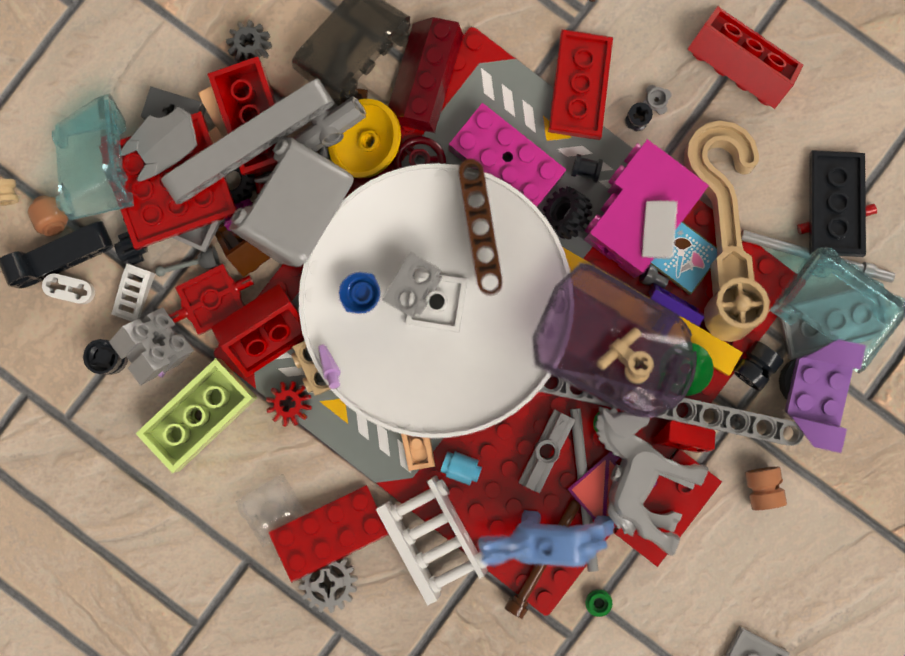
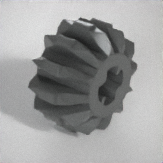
(248, 34)

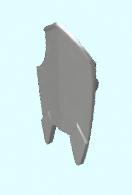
(162, 142)

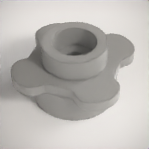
(660, 93)

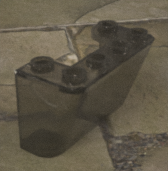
(350, 44)

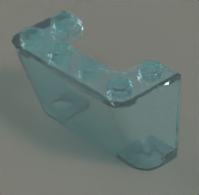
(841, 303)

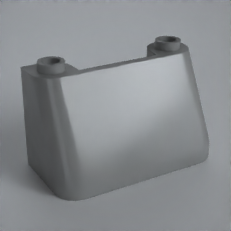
(293, 204)

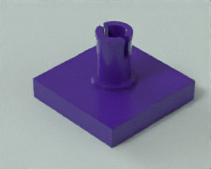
(676, 304)

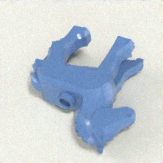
(547, 543)

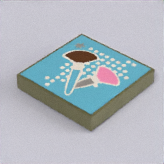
(689, 261)

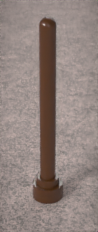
(518, 605)

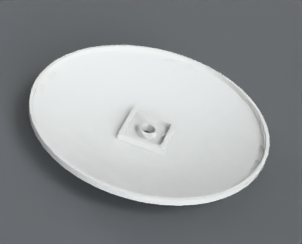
(449, 365)

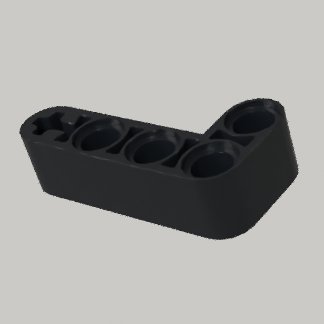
(56, 256)

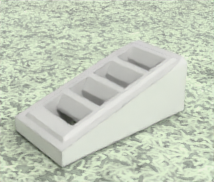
(125, 282)

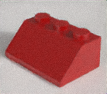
(260, 331)

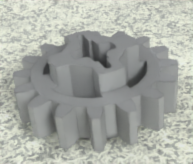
(330, 596)

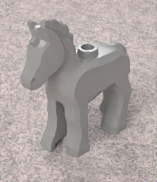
(637, 477)

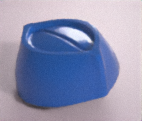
(359, 293)

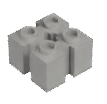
(151, 346)

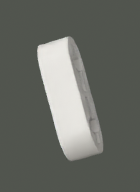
(70, 283)

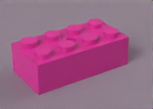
(490, 137)

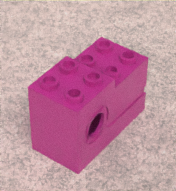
(647, 177)

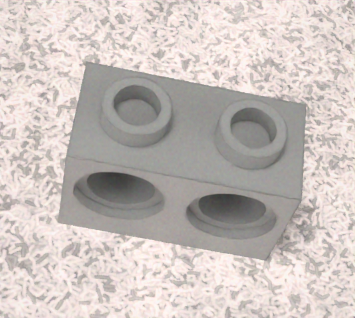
(405, 281)

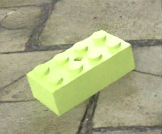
(176, 432)

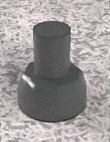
(651, 276)

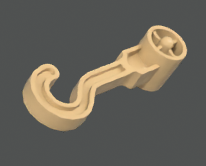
(737, 299)

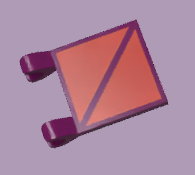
(594, 486)

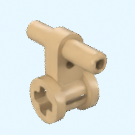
(621, 350)

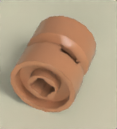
(766, 488)

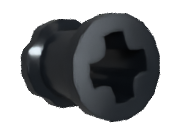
(641, 109)
(587, 168)

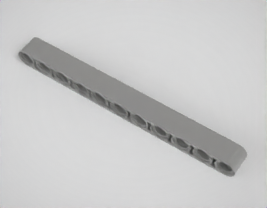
(696, 408)

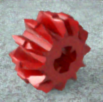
(284, 395)

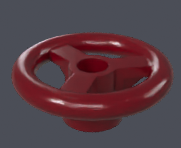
(413, 153)

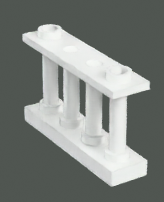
(418, 561)

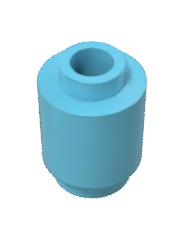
(461, 468)

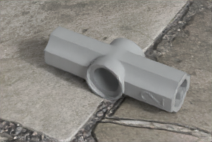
(329, 126)
(539, 467)

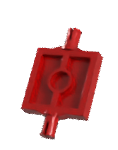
(210, 298)

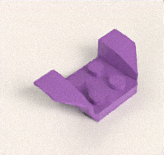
(821, 390)

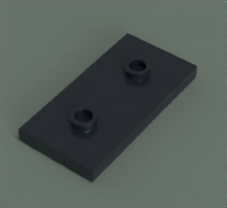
(837, 202)

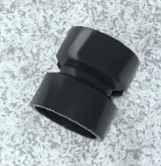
(102, 358)
(758, 365)

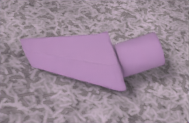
(329, 367)

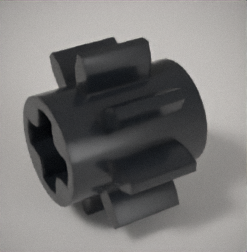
(126, 251)

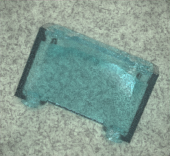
(91, 160)

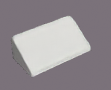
(659, 229)

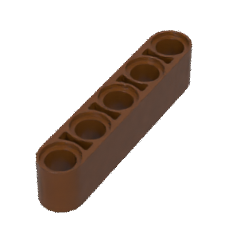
(477, 214)

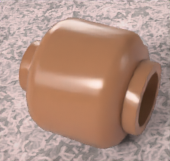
(46, 216)

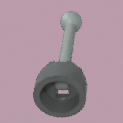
(206, 260)

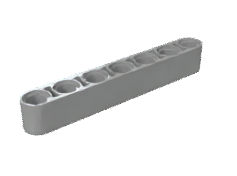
(247, 141)

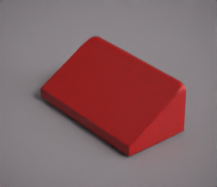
(686, 437)

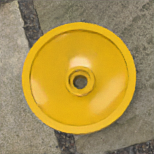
(355, 149)

